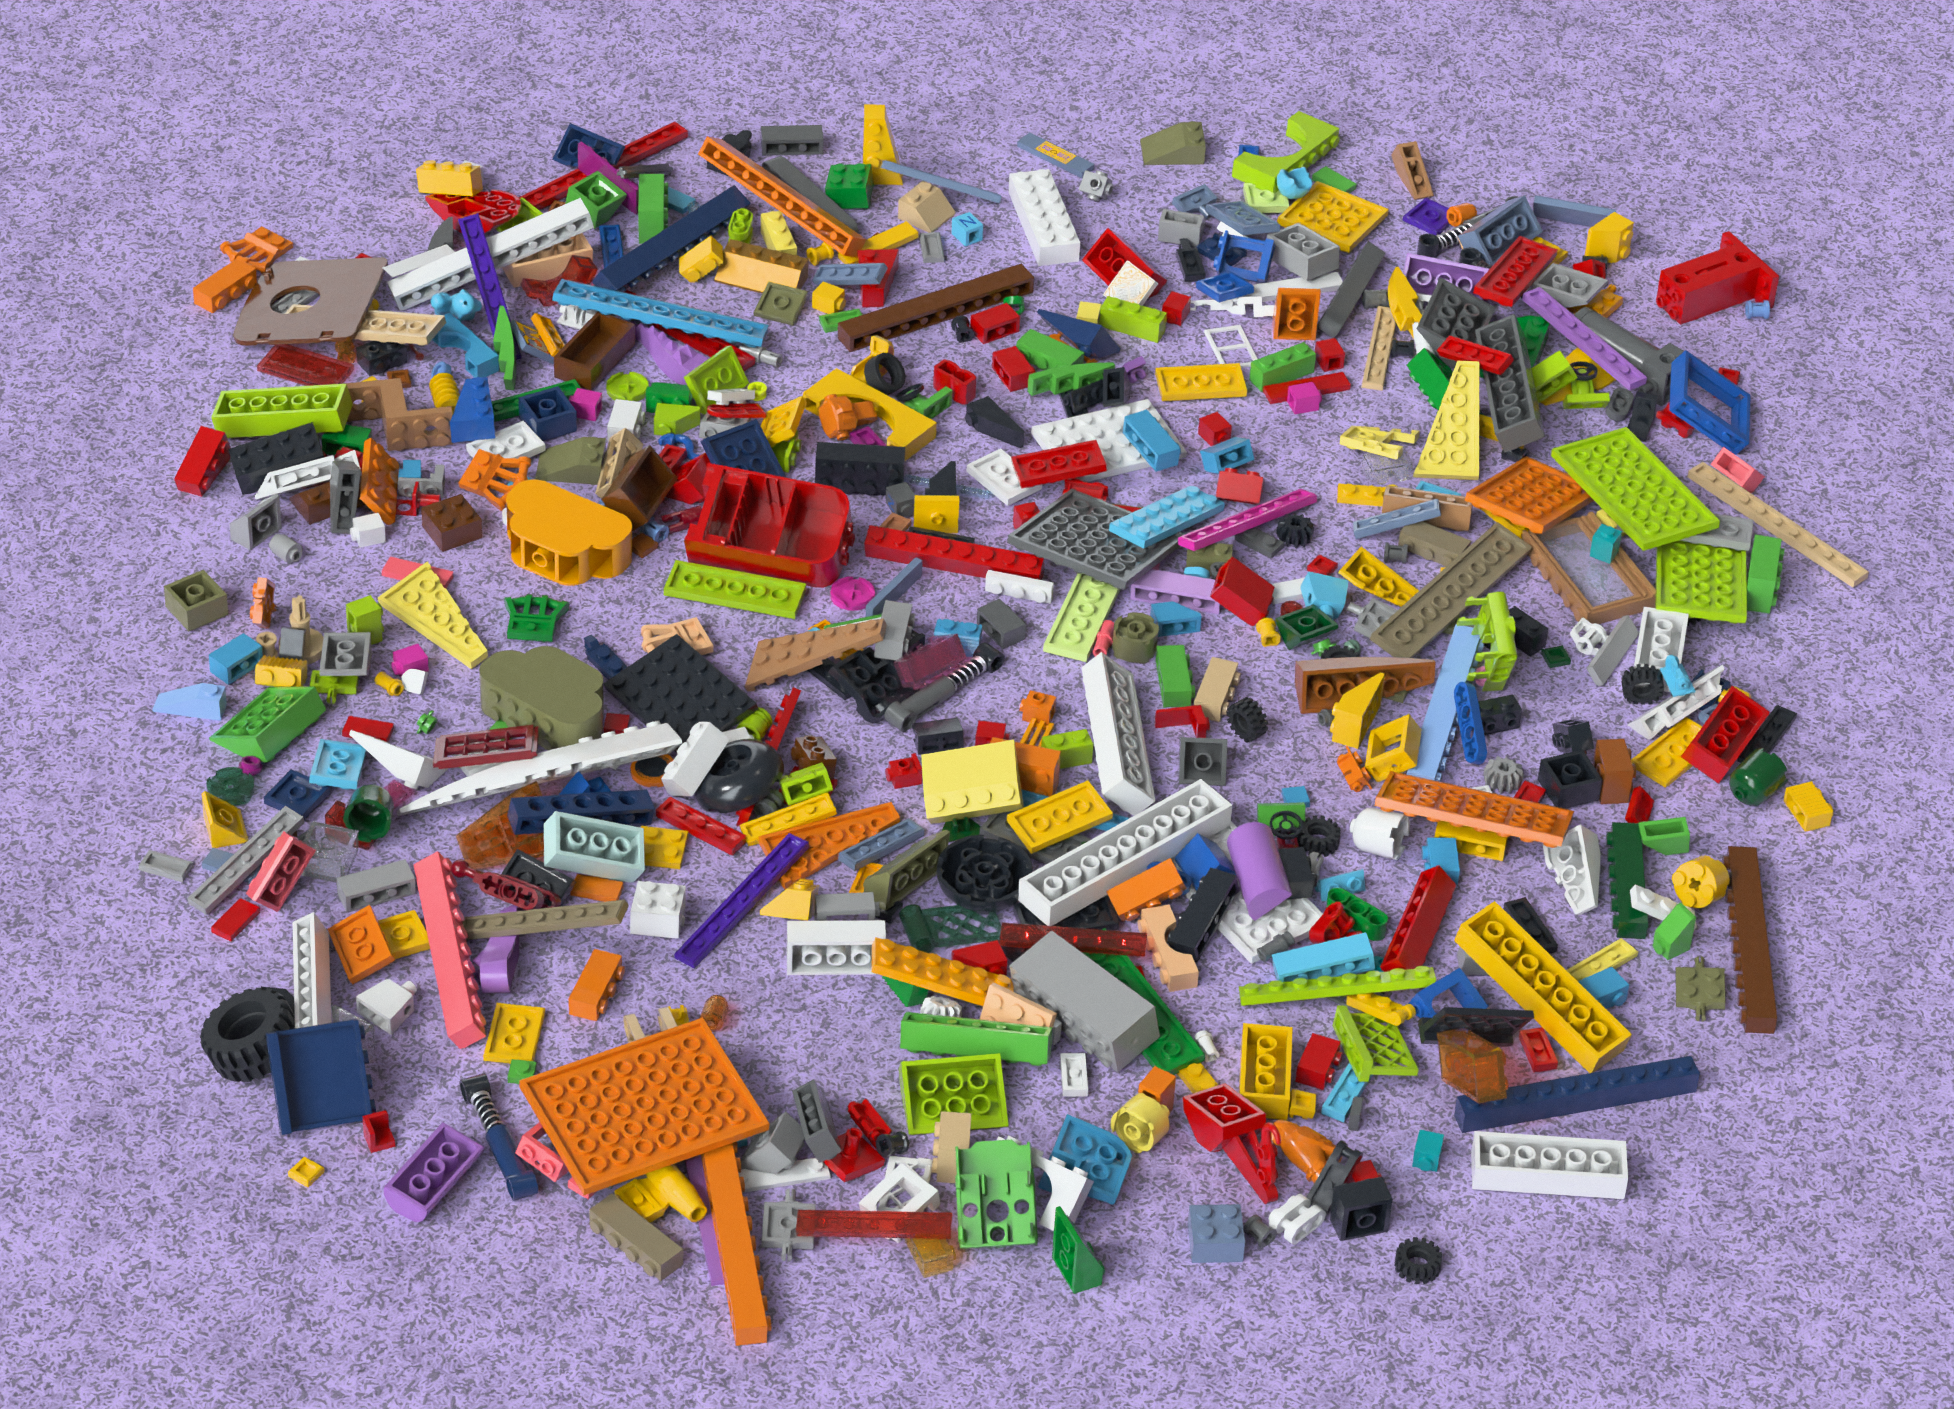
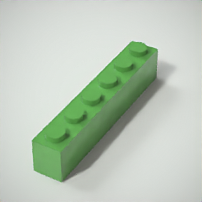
(975, 1037)

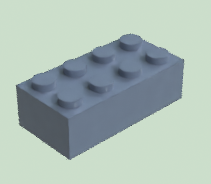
(1500, 229)

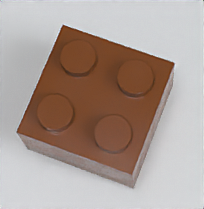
(1615, 767)

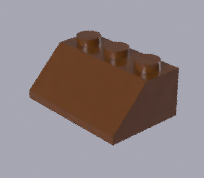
(315, 503)

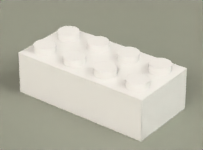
(1659, 636)
(832, 947)

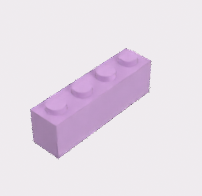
(1183, 589)

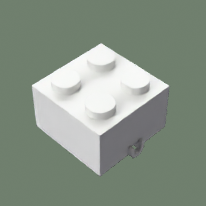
(658, 909)

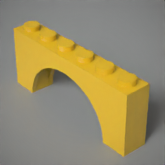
(908, 426)

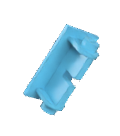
(1676, 677)
(1351, 882)

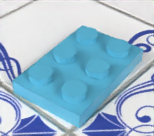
(337, 764)

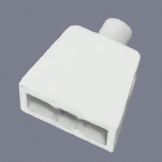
(387, 1004)

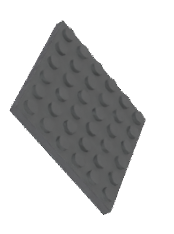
(1078, 536)

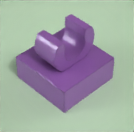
(1134, 367)

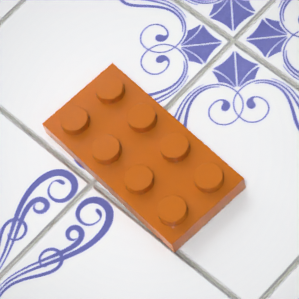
(379, 481)

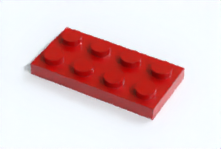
(1058, 464)

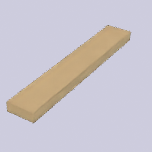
(1379, 349)

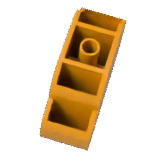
(566, 534)

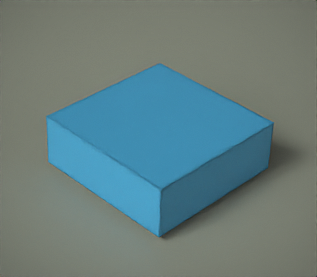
(1295, 795)

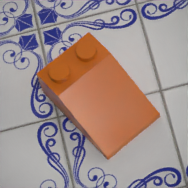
(1296, 313)

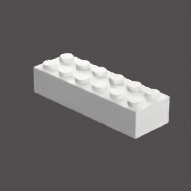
(1044, 217)
(1549, 1165)

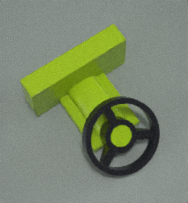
(1583, 391)

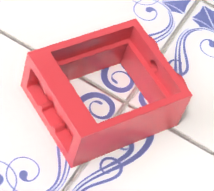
(532, 1151)

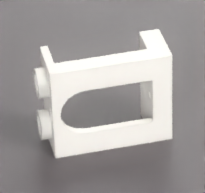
(924, 1193)

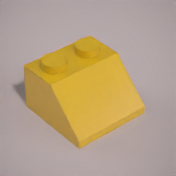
(1611, 238)

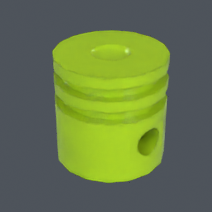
(757, 723)

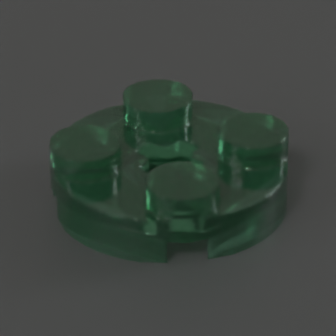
(242, 784)

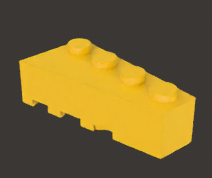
(879, 145)

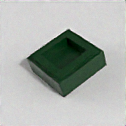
(1556, 656)

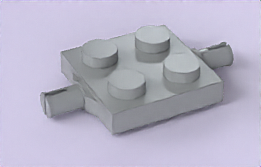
(1371, 616)
(780, 1225)

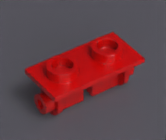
(1094, 489)
(868, 1120)

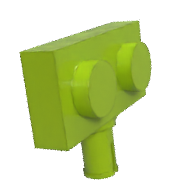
(334, 685)

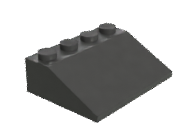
(1454, 314)

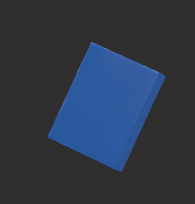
(1199, 856)

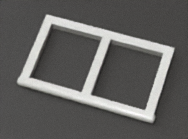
(1217, 350)

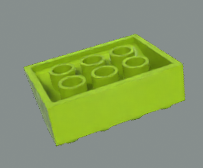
(953, 1085)

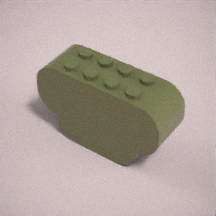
(544, 691)

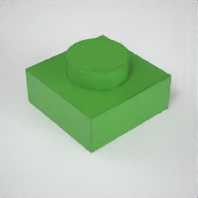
(520, 1070)

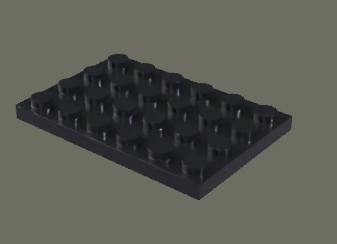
(680, 689)

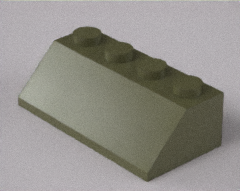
(907, 871)

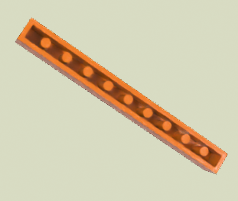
(782, 196)
(736, 1245)

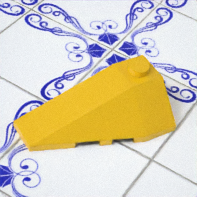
(1601, 381)
(1376, 578)

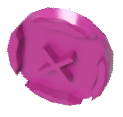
(852, 593)

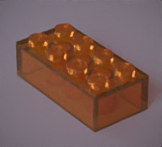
(1472, 1065)

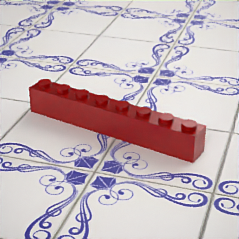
(949, 554)

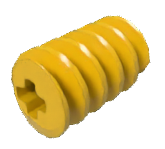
(444, 391)

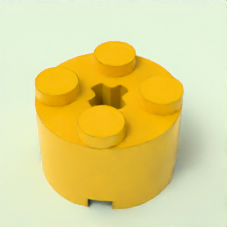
(1700, 881)

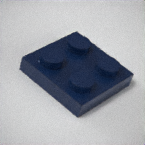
(296, 794)

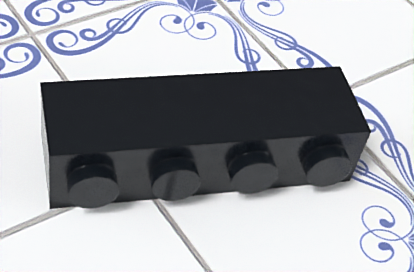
(1204, 913)

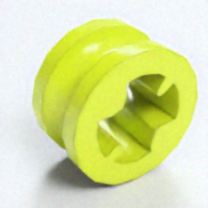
(760, 390)

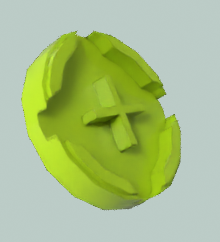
(627, 386)

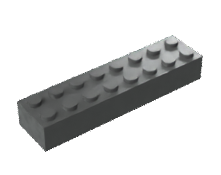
(1513, 393)

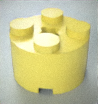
(1141, 1123)

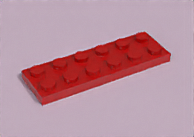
(1515, 271)

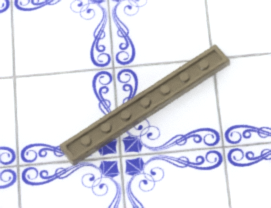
(545, 919)

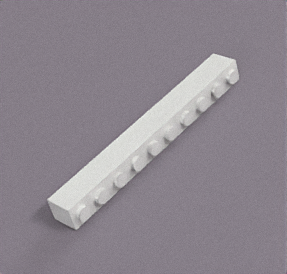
(504, 249)

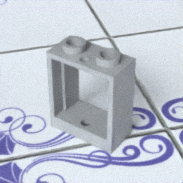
(846, 904)

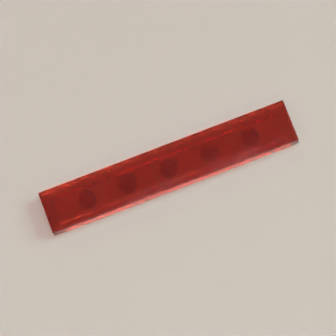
(1082, 939)
(874, 1224)

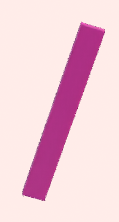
(1247, 519)

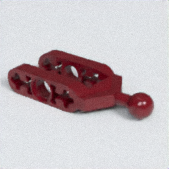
(498, 885)

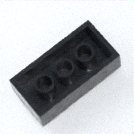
(272, 453)
(859, 467)

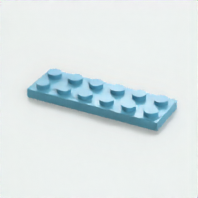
(1166, 516)

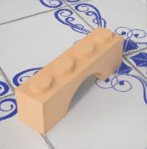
(1176, 969)

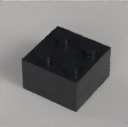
(1570, 779)
(1361, 1208)

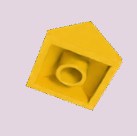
(223, 822)

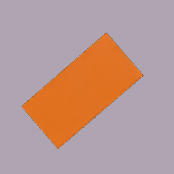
(596, 888)

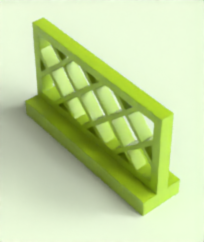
(1357, 1046)

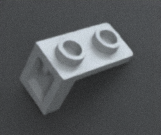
(434, 485)

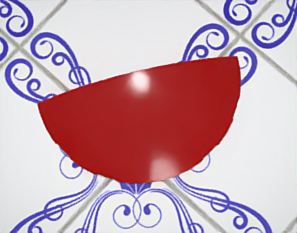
(493, 207)

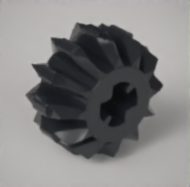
(1295, 530)

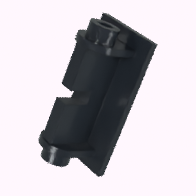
(1085, 396)

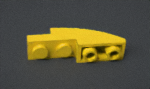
(1402, 301)

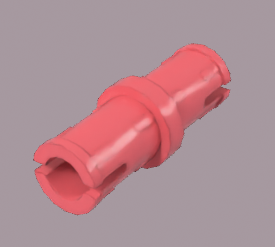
(1104, 638)

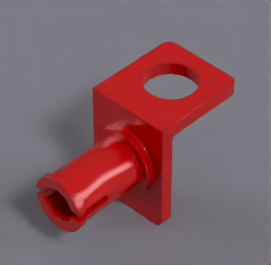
(418, 500)

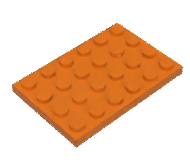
(1530, 495)

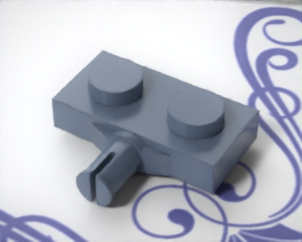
(1195, 200)

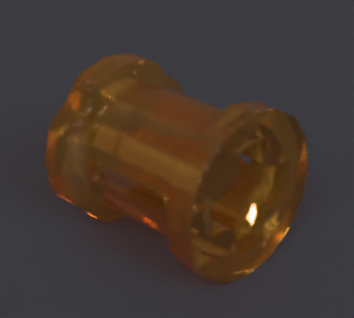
(345, 351)

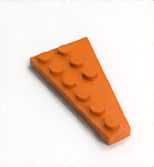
(830, 837)

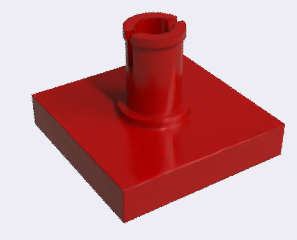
(856, 1156)

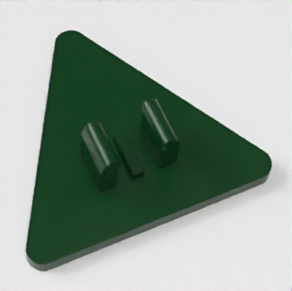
(961, 828)

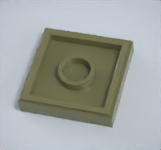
(781, 303)

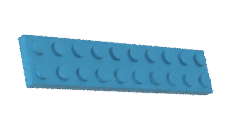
(660, 312)

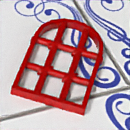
(734, 410)

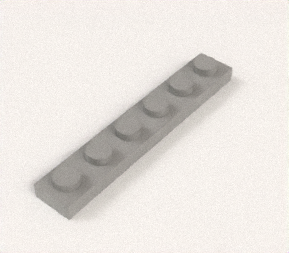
(244, 861)

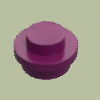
(250, 764)

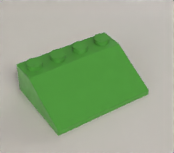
(270, 722)

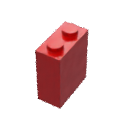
(1242, 592)

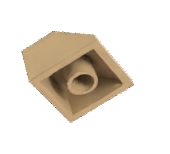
(925, 207)

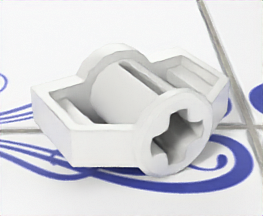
(1594, 635)

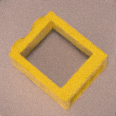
(1405, 757)

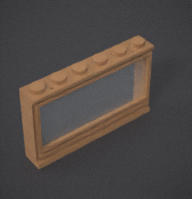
(1586, 584)

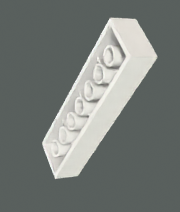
(1118, 734)

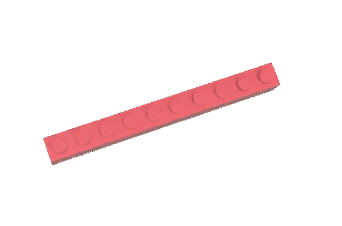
(450, 950)

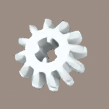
(941, 1006)

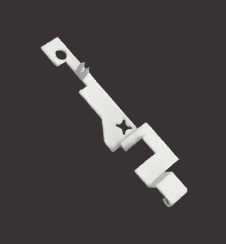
(1259, 310)

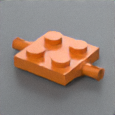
(264, 602)

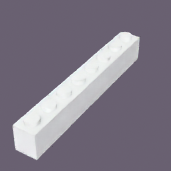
(311, 972)

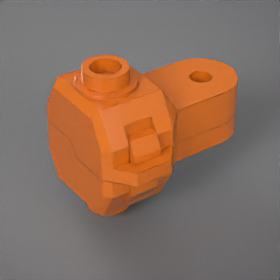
(842, 416)

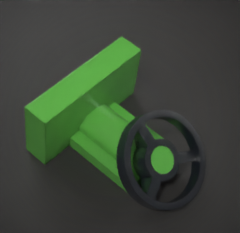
(928, 407)
(1282, 818)

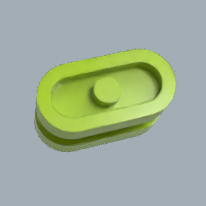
(740, 226)

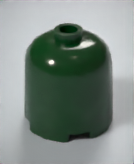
(1758, 778)
(369, 812)

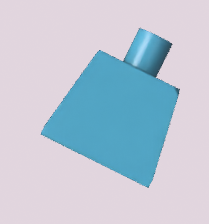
(1325, 593)

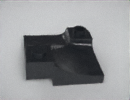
(871, 683)

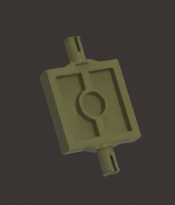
(1700, 988)

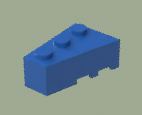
(473, 412)

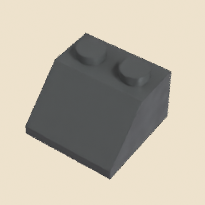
(1202, 760)

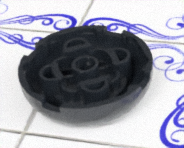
(740, 776)
(982, 873)

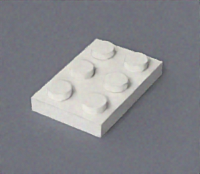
(510, 443)
(999, 477)

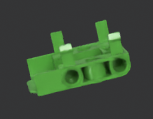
(989, 1174)

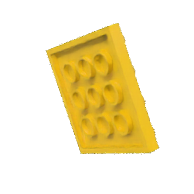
(1334, 215)

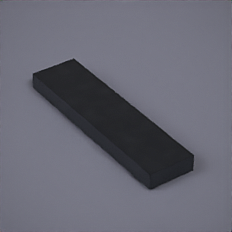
(1770, 731)

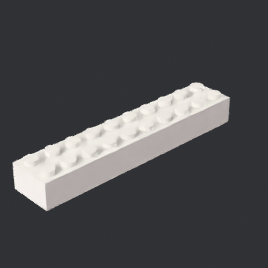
(1123, 852)

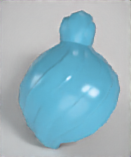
(1294, 183)

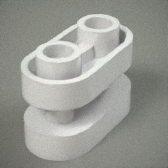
(1296, 1218)

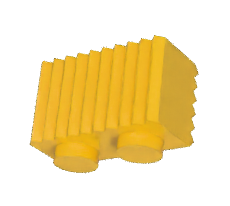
(701, 260)
(281, 672)
(1808, 806)

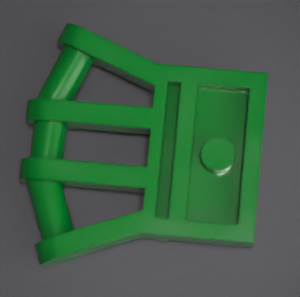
(534, 626)

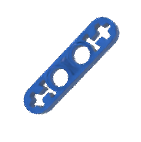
(1475, 747)

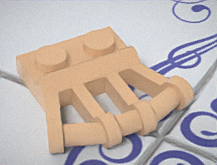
(689, 630)

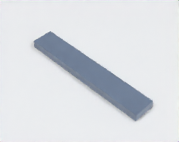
(938, 180)

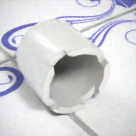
(1380, 832)

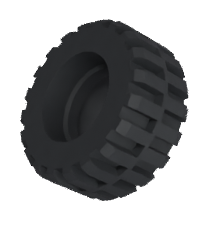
(237, 1029)

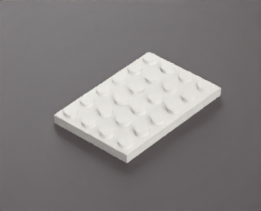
(1107, 429)

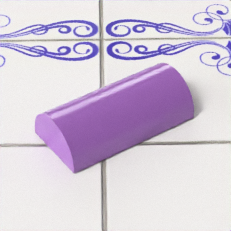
(1426, 271)
(1258, 868)
(431, 1172)

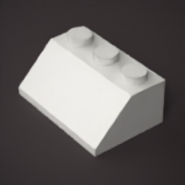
(694, 759)

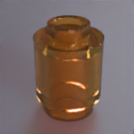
(715, 1012)

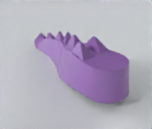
(669, 356)
(498, 961)

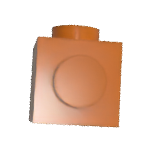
(1038, 706)

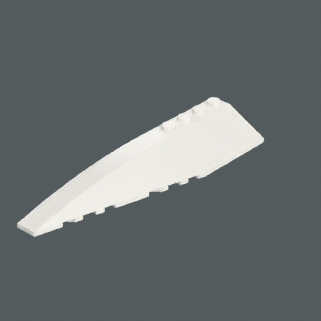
(556, 764)

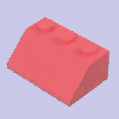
(280, 871)

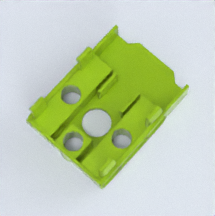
(1495, 627)

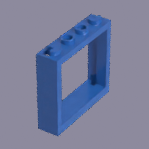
(1733, 436)

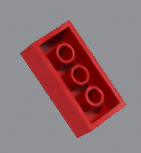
(1725, 734)

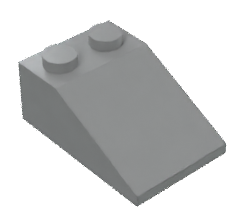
(1569, 285)
(346, 654)

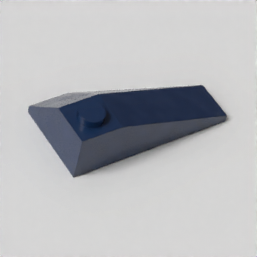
(568, 148)
(1083, 335)

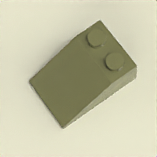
(1175, 145)
(573, 461)

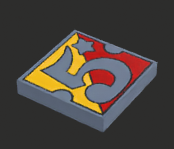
(530, 341)

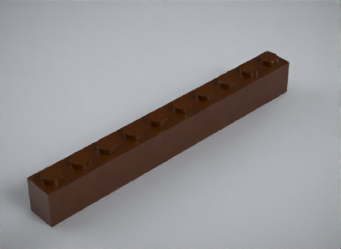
(935, 307)
(1749, 941)

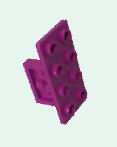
(591, 162)

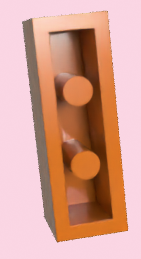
(225, 285)
(1146, 890)
(596, 985)

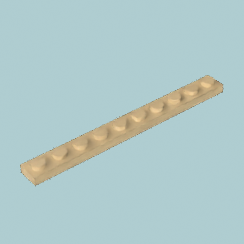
(1778, 524)

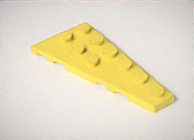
(1454, 436)
(433, 613)

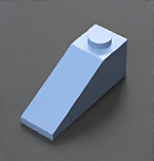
(196, 701)

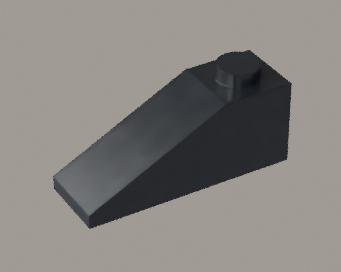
(994, 422)

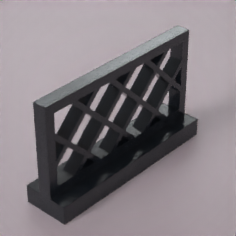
(1491, 1024)

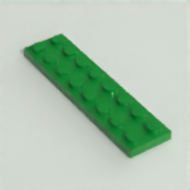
(1175, 1046)

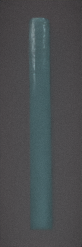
(961, 489)

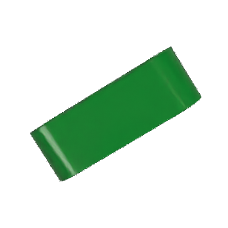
(1366, 916)

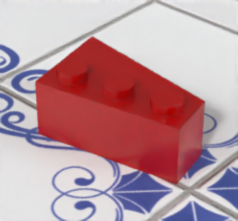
(876, 294)
(203, 461)

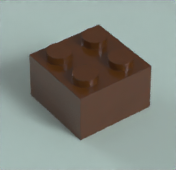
(451, 522)

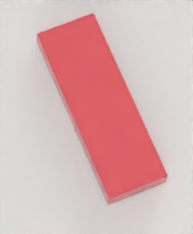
(400, 568)

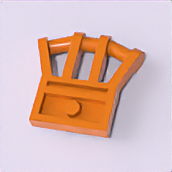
(261, 240)
(484, 470)

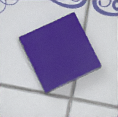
(1428, 217)

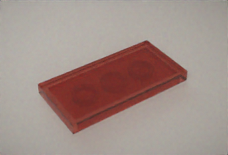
(304, 366)

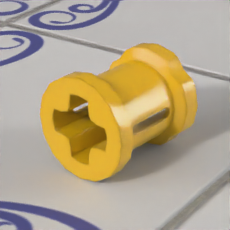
(819, 253)
(1267, 629)

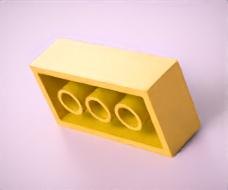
(1266, 1068)

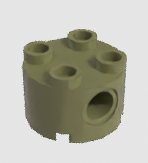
(1135, 638)

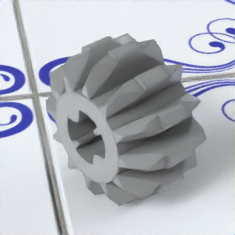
(1503, 774)

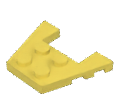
(1376, 441)

